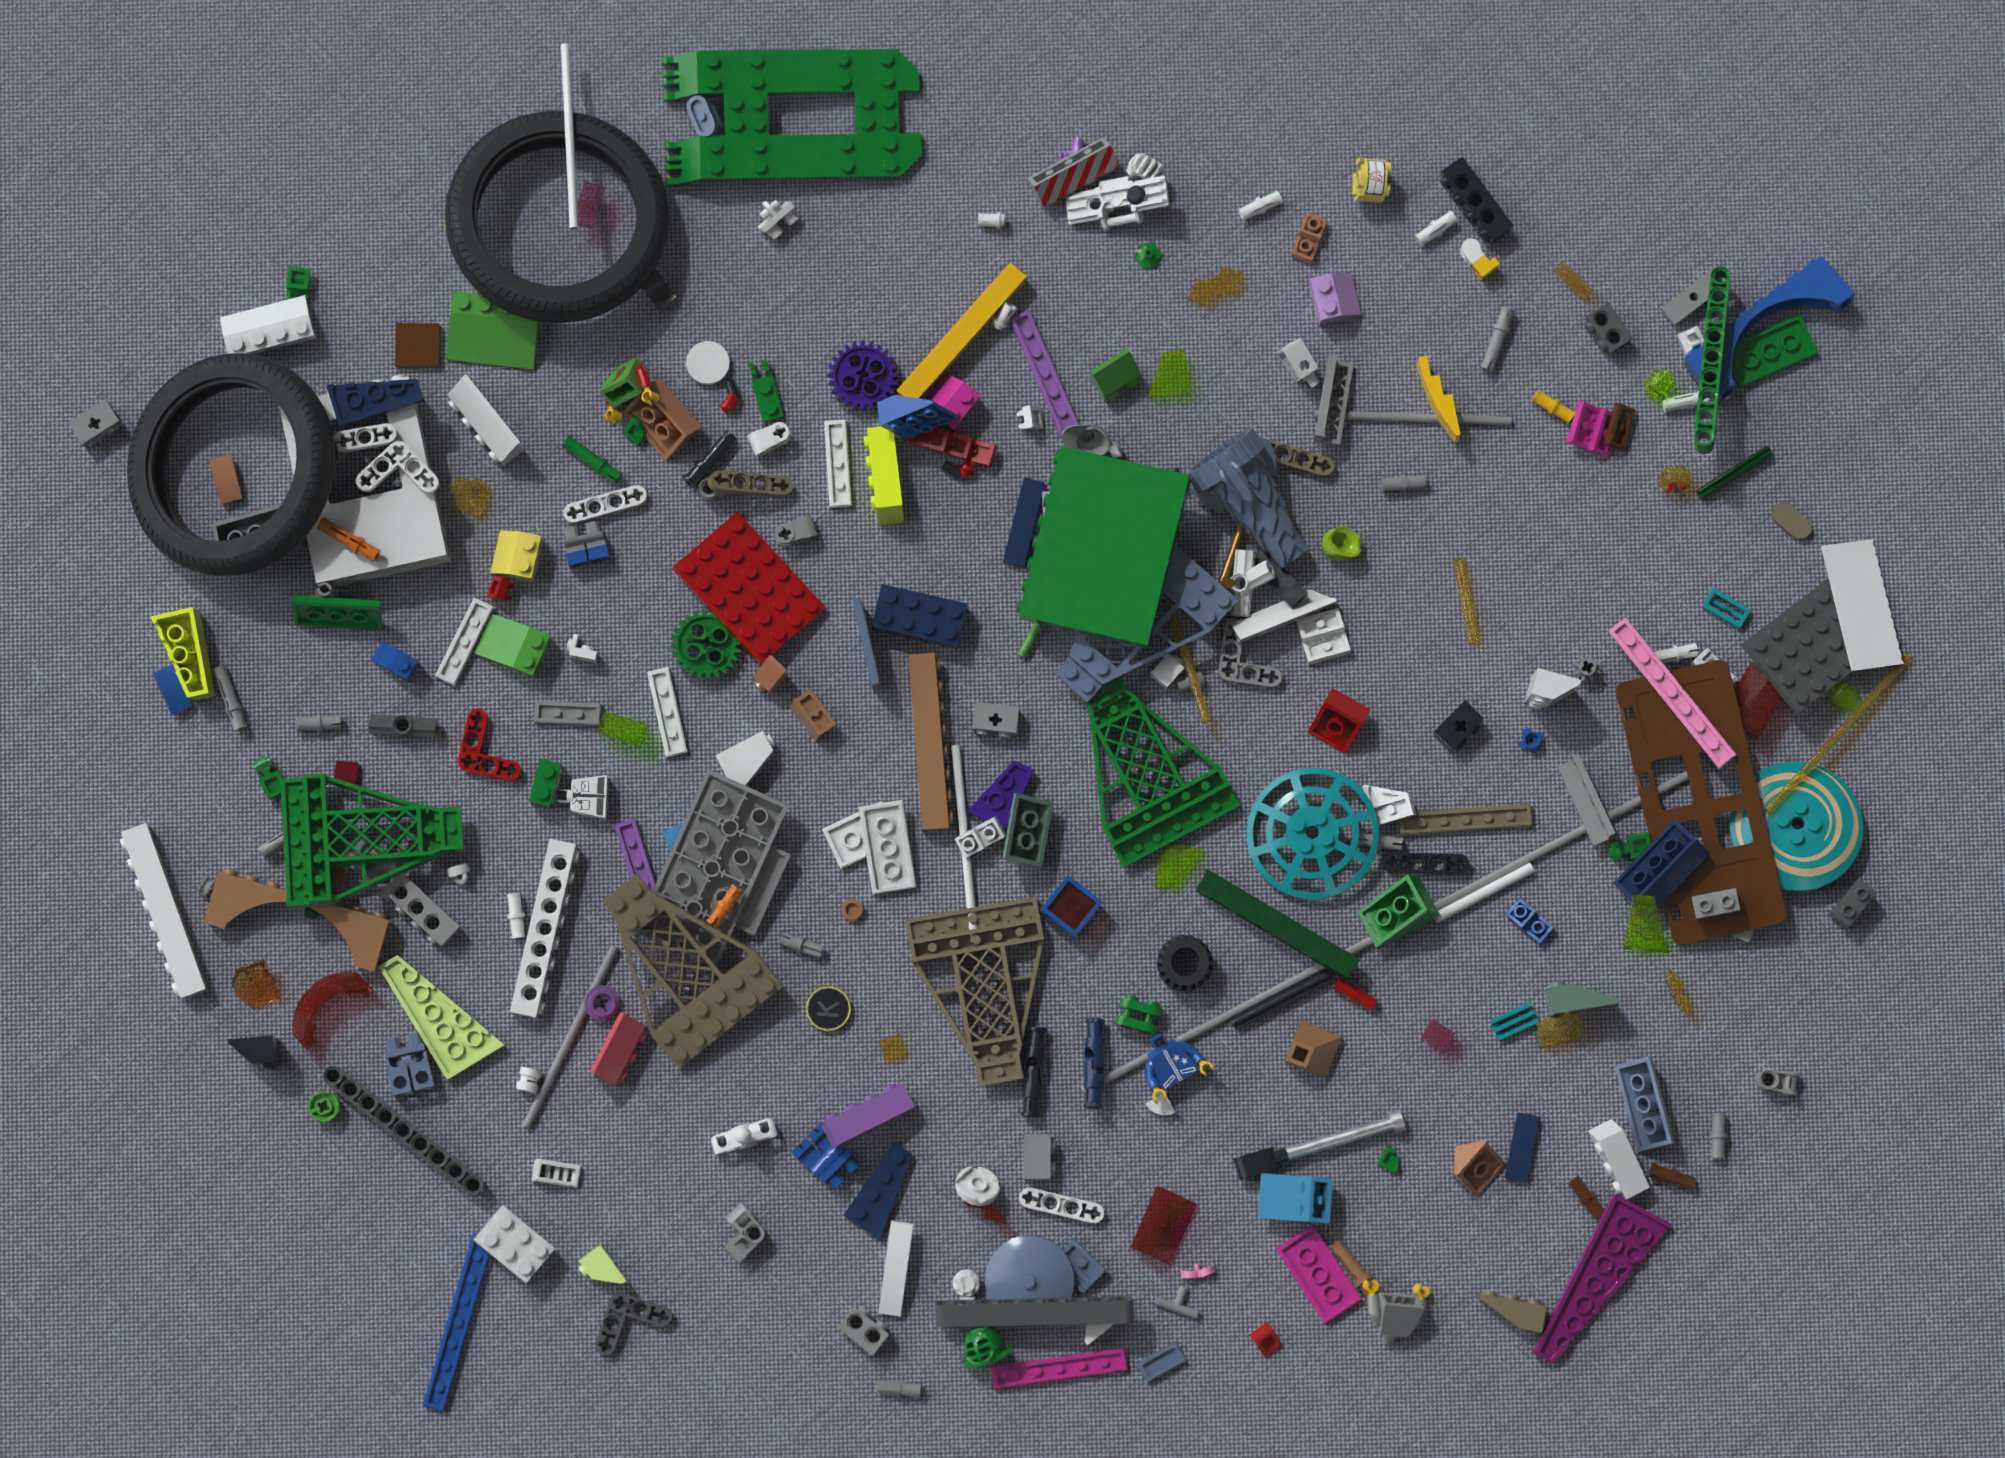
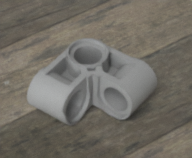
(743, 1221)

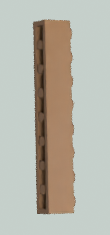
(929, 742)

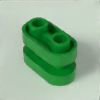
(1130, 1004)

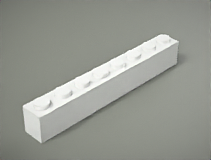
(164, 911)

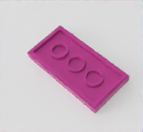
(1318, 1274)

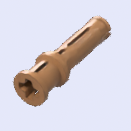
(1353, 1267)

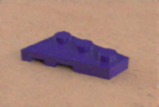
(999, 796)

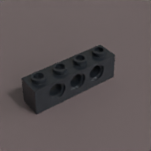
(1488, 206)

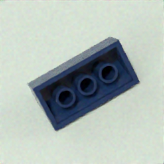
(1663, 864)

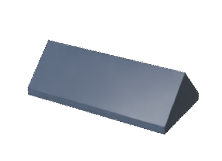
(1644, 1104)

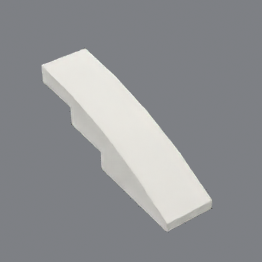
(895, 1268)

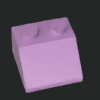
(1334, 297)

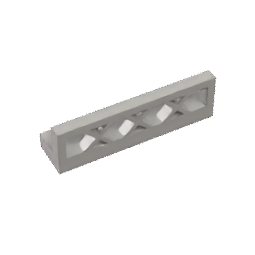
(1326, 396)
(1586, 801)

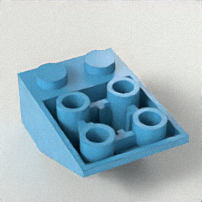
(1295, 1198)

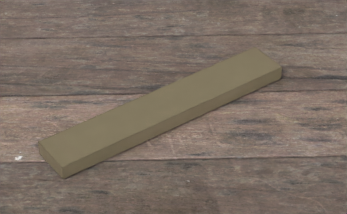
(1467, 819)

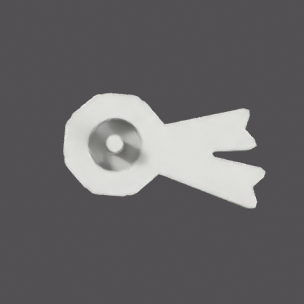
(966, 1284)

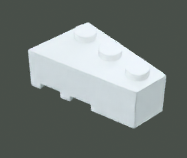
(1618, 1159)

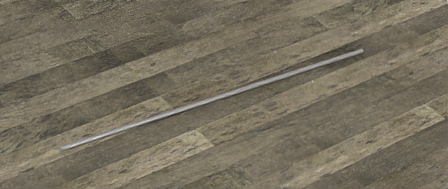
(1368, 941)

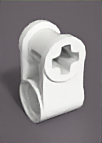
(765, 439)

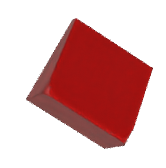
(1266, 1339)

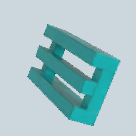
(1721, 615)
(1531, 1013)

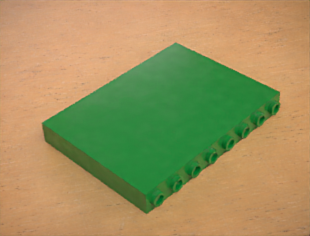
(1103, 547)

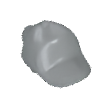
(1090, 439)

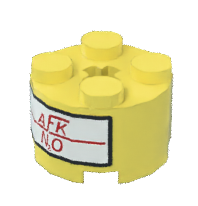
(1371, 180)

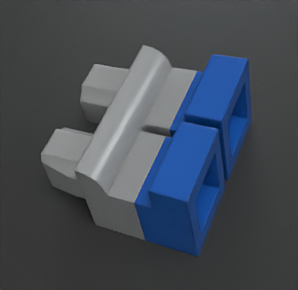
(576, 544)

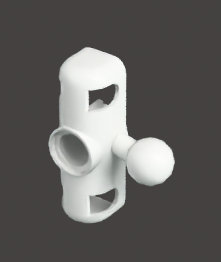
(744, 1136)

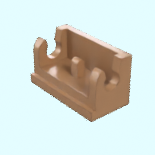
(812, 714)

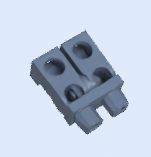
(406, 1059)

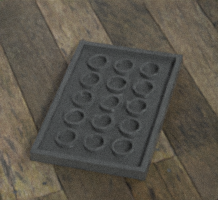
(1802, 649)

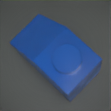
(396, 661)

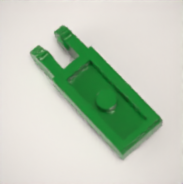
(766, 394)

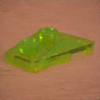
(1175, 864)

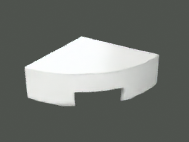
(1162, 1108)

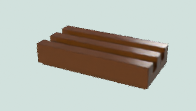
(1616, 426)

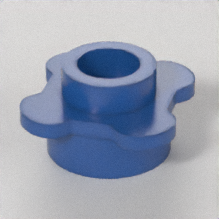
(1528, 734)

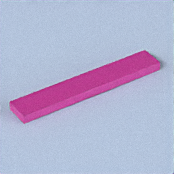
(1059, 1368)

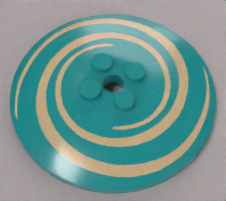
(1831, 829)

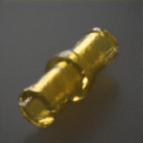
(1573, 280)

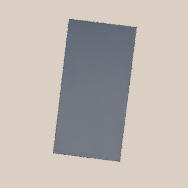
(866, 643)

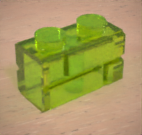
(622, 729)

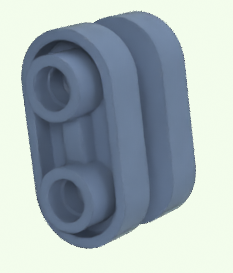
(705, 117)

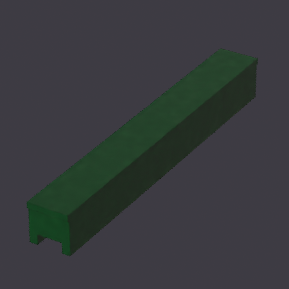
(1277, 925)

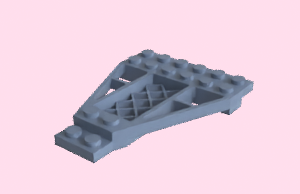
(1188, 590)

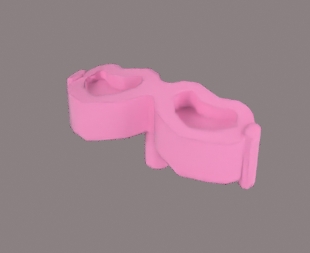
(1197, 1273)

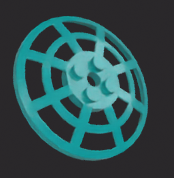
(1315, 848)

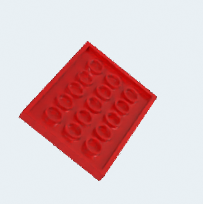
(748, 588)

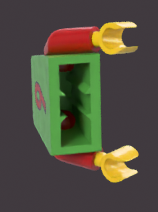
(625, 384)

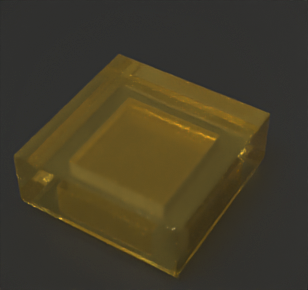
(892, 1048)

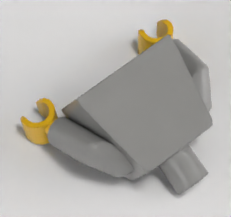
(1396, 1313)

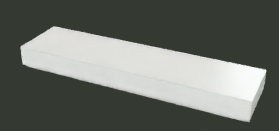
(837, 463)
(464, 641)
(667, 712)

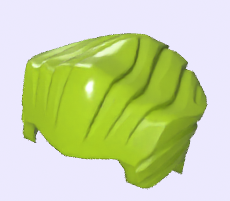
(1341, 544)

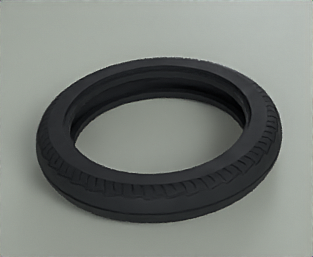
(542, 301)
(155, 435)

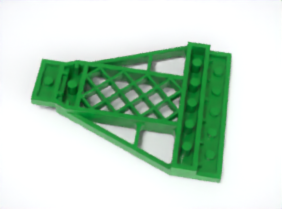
(1170, 815)
(308, 844)

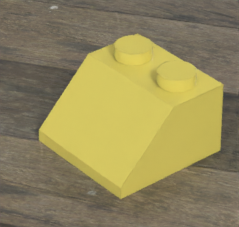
(517, 555)

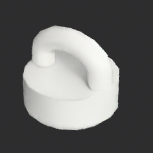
(457, 870)

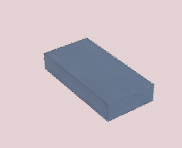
(1161, 1362)

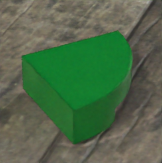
(635, 431)
(1389, 1160)

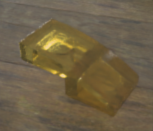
(1674, 986)

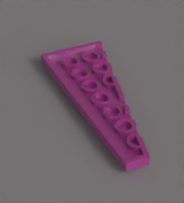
(1612, 1252)

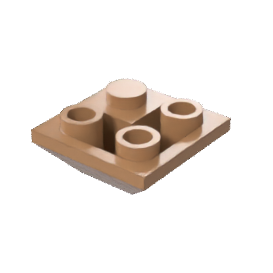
(1313, 1049)

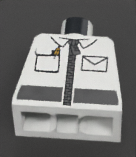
(1292, 356)
(587, 796)

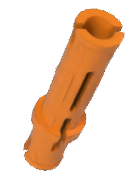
(357, 544)

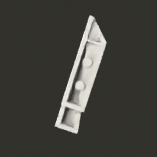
(1279, 615)

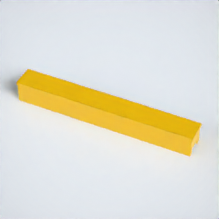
(963, 333)

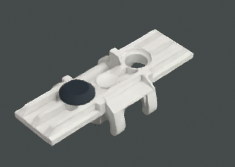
(1116, 193)

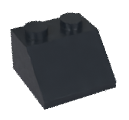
(259, 1051)

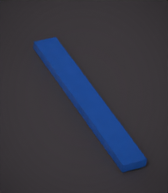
(457, 1326)

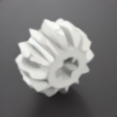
(1144, 167)

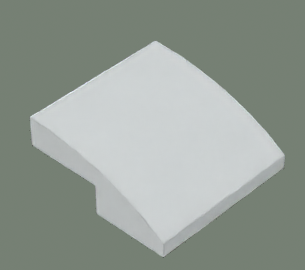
(1323, 636)

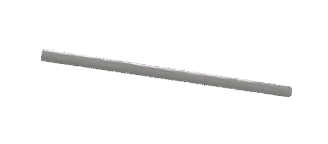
(1414, 417)
(567, 1041)

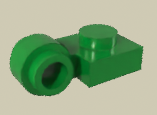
(272, 781)
(1635, 846)

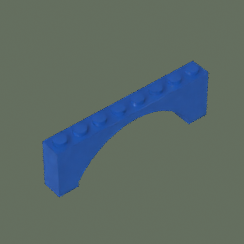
(1812, 287)

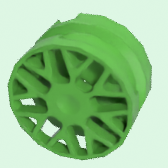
(324, 1106)

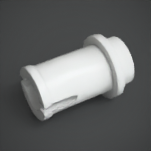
(991, 220)
(1003, 316)

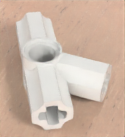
(1253, 576)

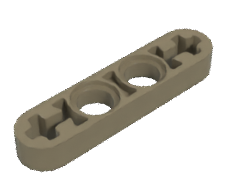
(1294, 453)
(750, 484)

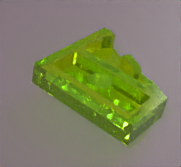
(1171, 376)

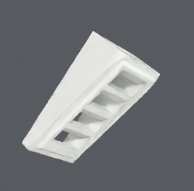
(557, 1165)

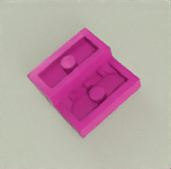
(1590, 429)

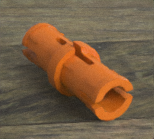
(725, 906)

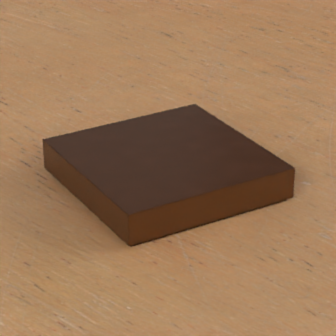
(417, 345)

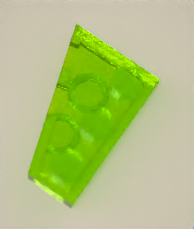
(1644, 926)

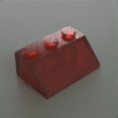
(1756, 701)
(1163, 1225)

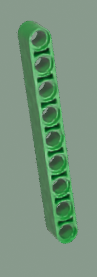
(1712, 369)

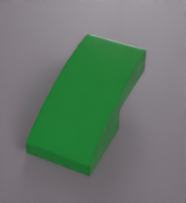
(298, 282)

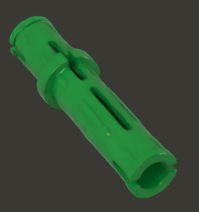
(599, 465)

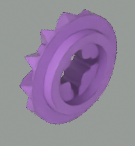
(610, 1006)

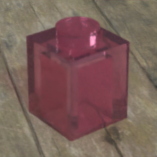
(1438, 1036)

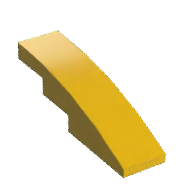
(1441, 404)

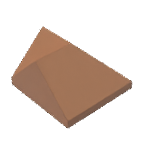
(1476, 1165)

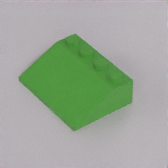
(489, 334)

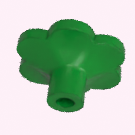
(1148, 260)

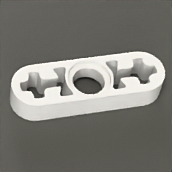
(380, 430)

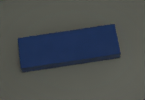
(1521, 1147)

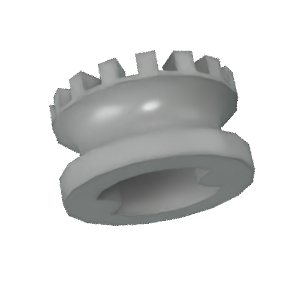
(206, 887)

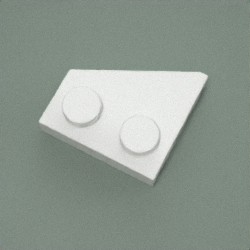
(1390, 804)

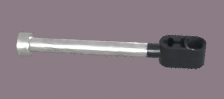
(1269, 1159)

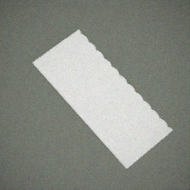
(1861, 605)

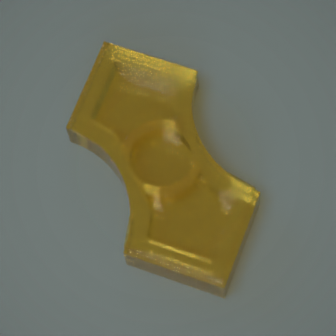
(1207, 290)

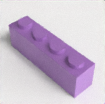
(868, 1116)

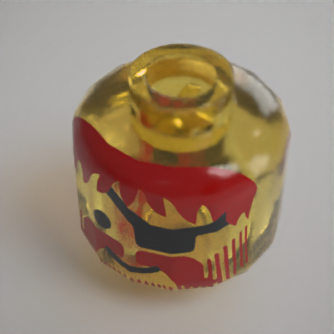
(1674, 478)

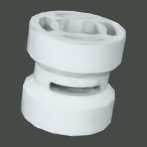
(531, 1075)

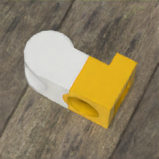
(1476, 259)

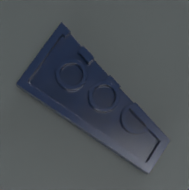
(370, 399)
(876, 1198)

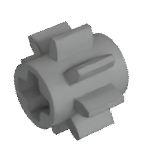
(1584, 674)

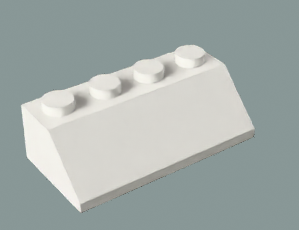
(268, 327)
(485, 421)

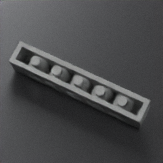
(447, 928)

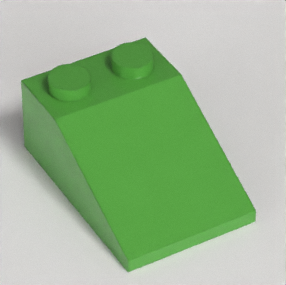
(513, 645)

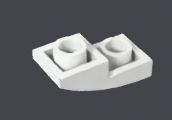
(980, 837)

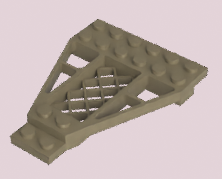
(997, 928)
(714, 1008)

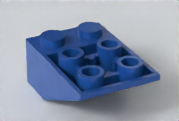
(912, 415)

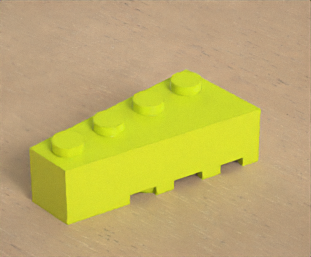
(884, 476)
(187, 650)

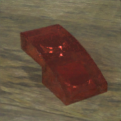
(990, 1213)

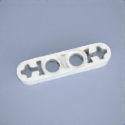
(604, 501)
(1060, 1209)

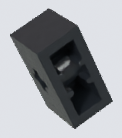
(1463, 714)

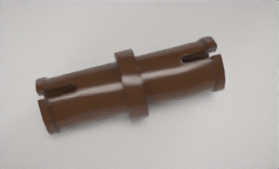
(1672, 1177)
(1586, 1197)

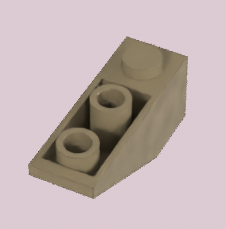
(1520, 1314)

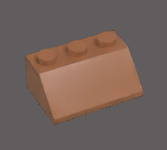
(666, 422)

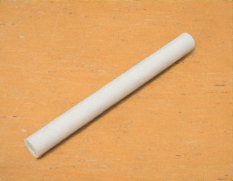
(1484, 892)

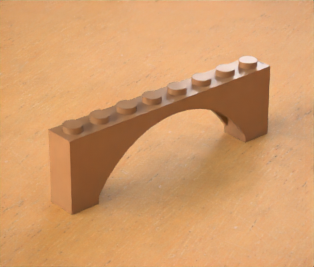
(361, 930)

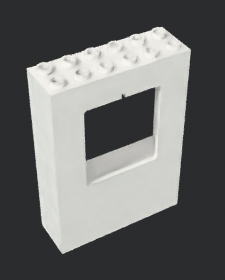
(398, 522)

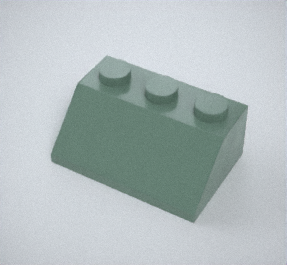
(1027, 831)

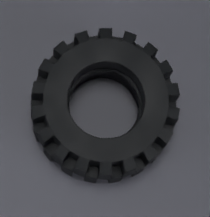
(1191, 944)

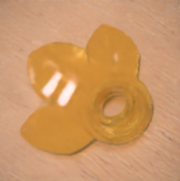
(467, 498)

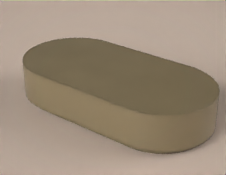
(1791, 521)

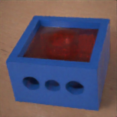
(1070, 906)

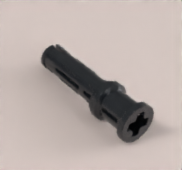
(702, 467)

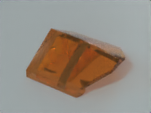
(255, 984)

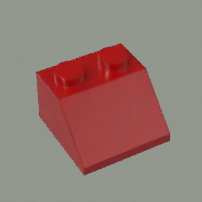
(1338, 720)

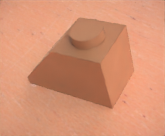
(770, 675)

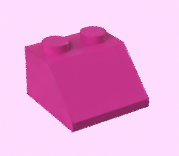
(956, 397)

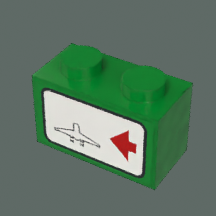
(546, 783)

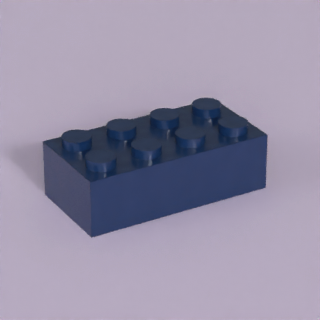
(919, 616)

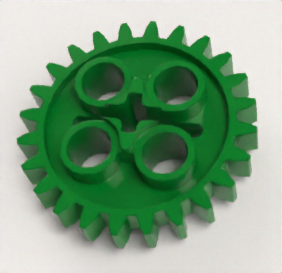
(702, 665)

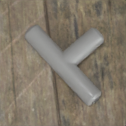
(1177, 1306)

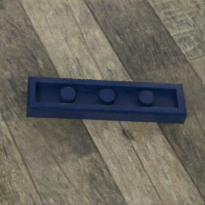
(1023, 522)

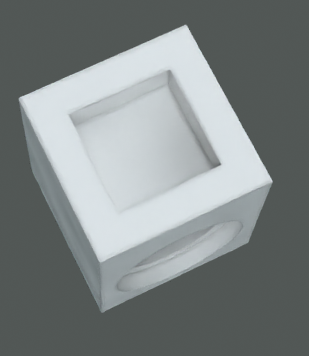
(1167, 670)

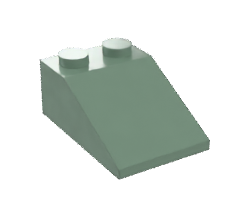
(1574, 999)

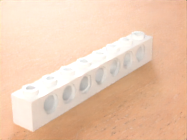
(555, 851)

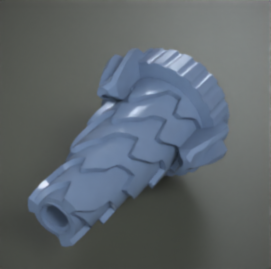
(1241, 481)

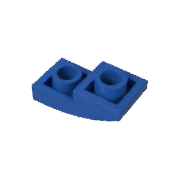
(171, 689)
(1530, 922)

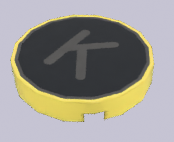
(828, 1008)

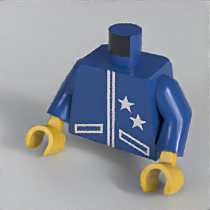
(1171, 1064)

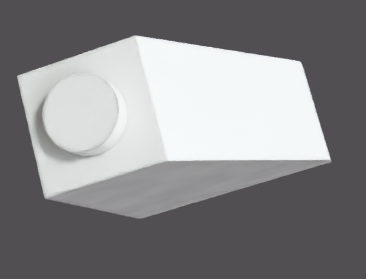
(746, 758)

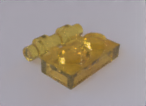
(1559, 1030)

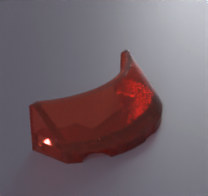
(318, 996)

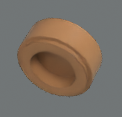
(852, 910)

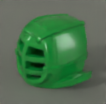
(984, 1347)

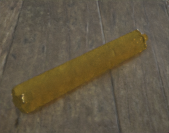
(1466, 601)

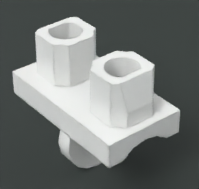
(785, 212)

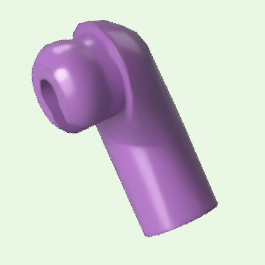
(1077, 145)

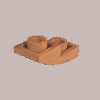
(1308, 238)
(225, 478)

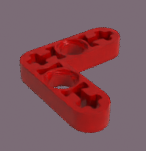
(475, 751)

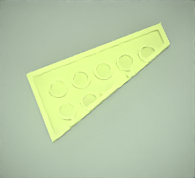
(444, 1027)

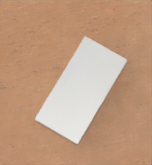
(887, 847)

